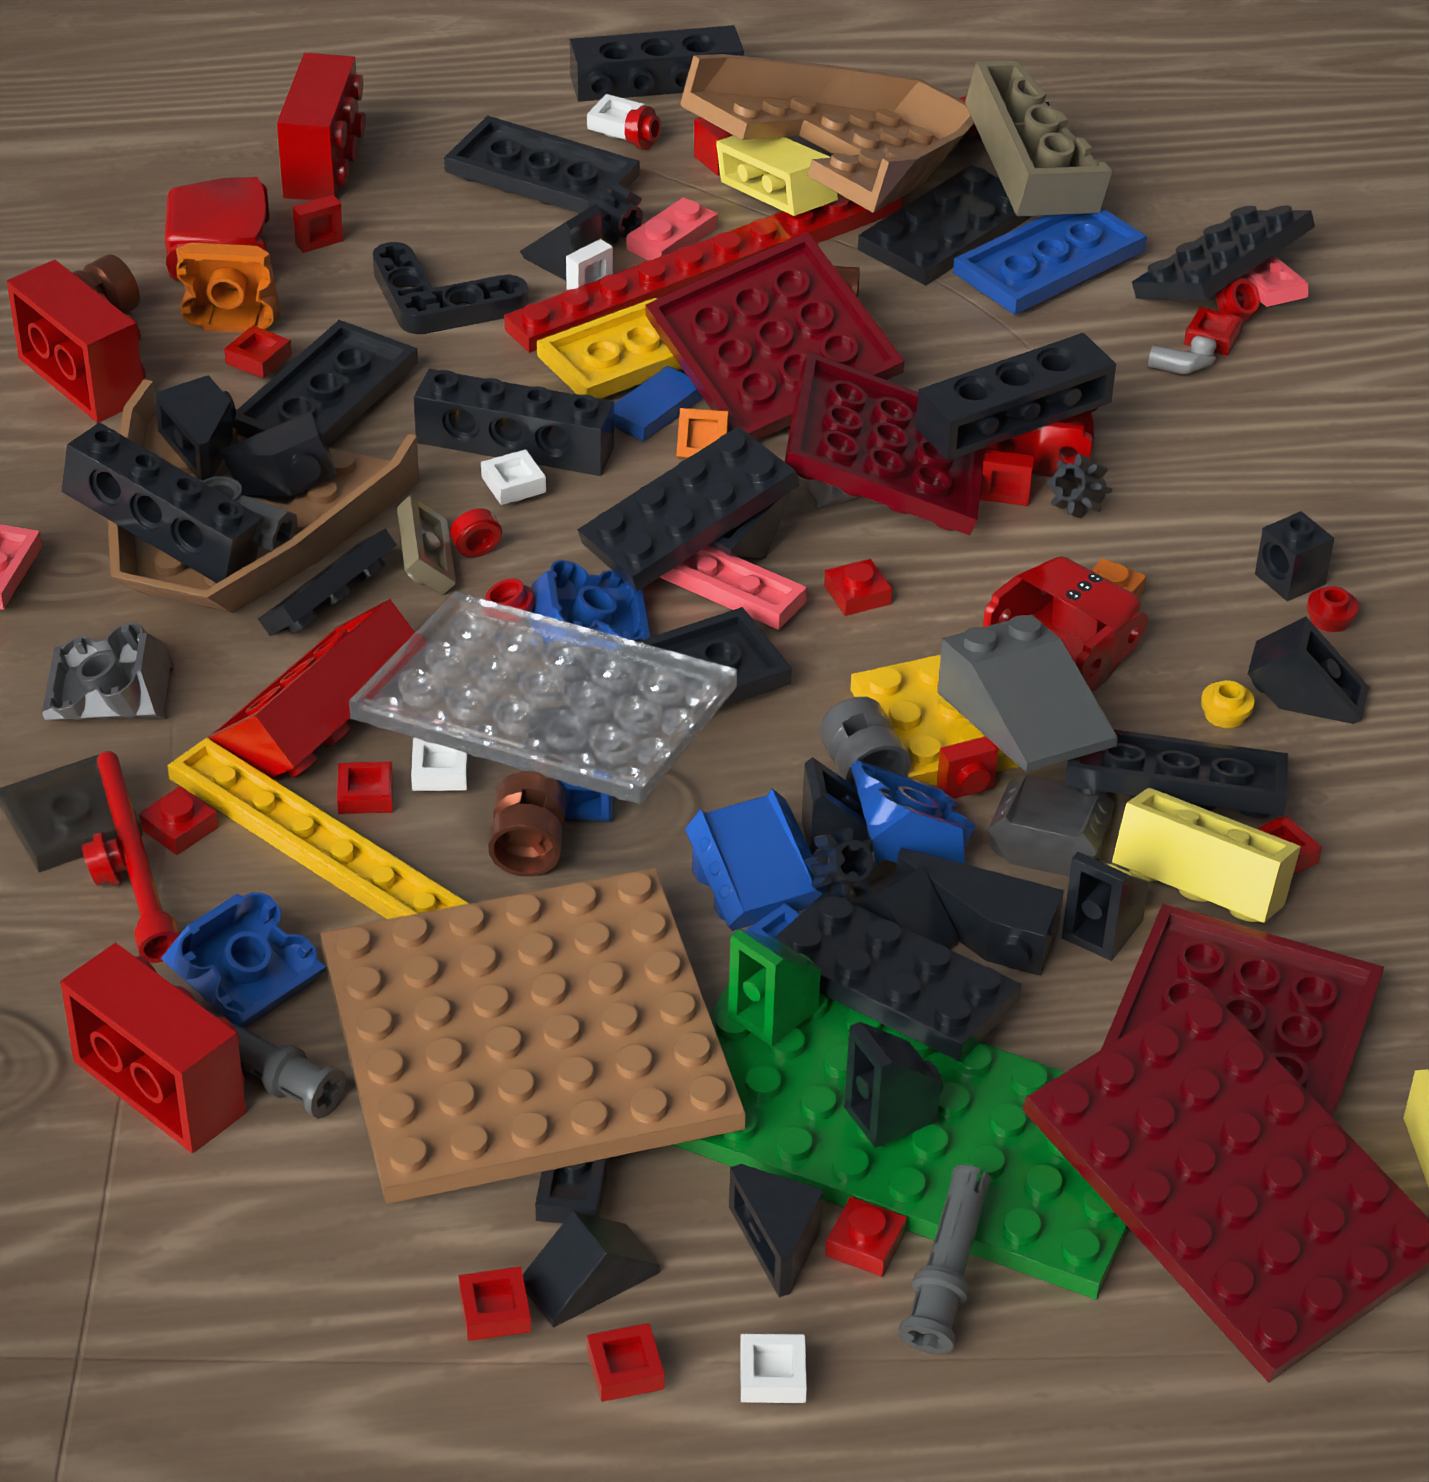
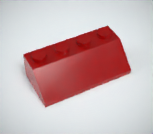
(313, 695)

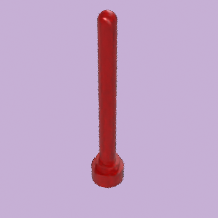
(155, 928)

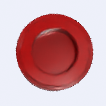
(476, 532)

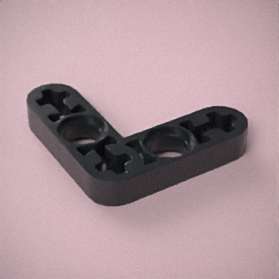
(435, 309)

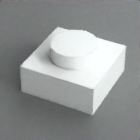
(610, 114)
(589, 264)
(513, 477)
(438, 767)
(773, 1368)

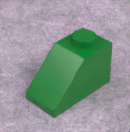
(770, 986)

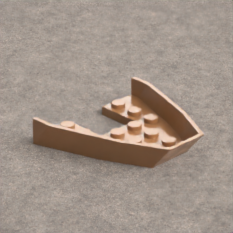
(879, 126)
(324, 519)

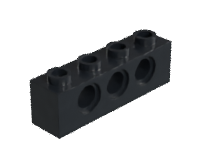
(644, 61)
(1015, 396)
(508, 417)
(160, 503)

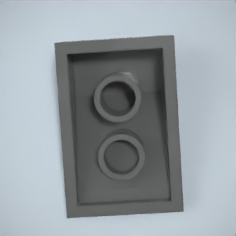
(1023, 692)

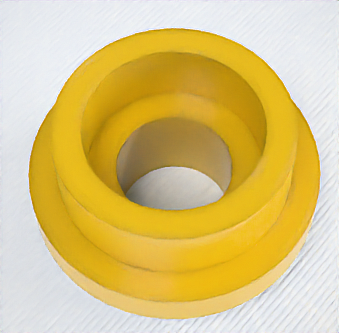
(1227, 703)

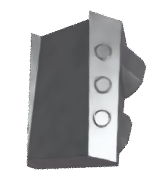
(109, 677)
(1047, 823)

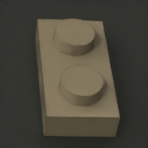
(426, 545)

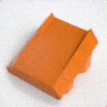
(227, 286)

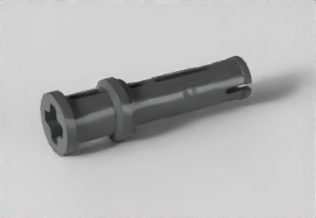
(290, 1074)
(941, 1283)

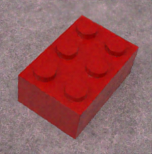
(320, 126)
(76, 339)
(154, 1046)

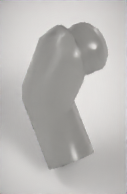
(1184, 361)

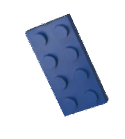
(1048, 257)

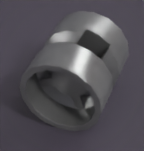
(862, 732)

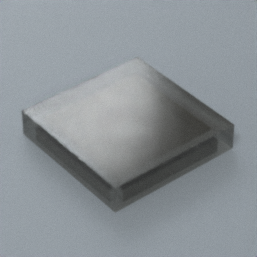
(59, 812)

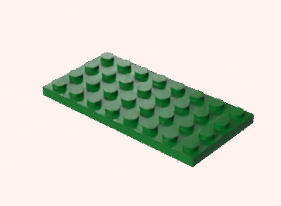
(1038, 1206)

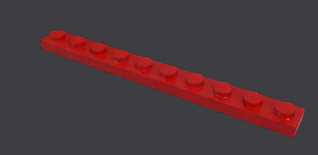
(683, 267)

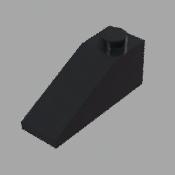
(992, 912)

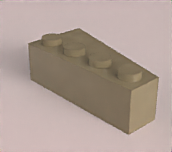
(1030, 146)

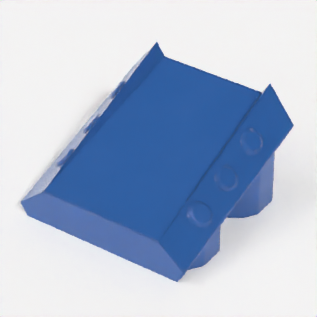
(591, 601)
(910, 815)
(752, 859)
(244, 958)

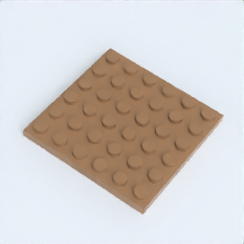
(527, 1035)

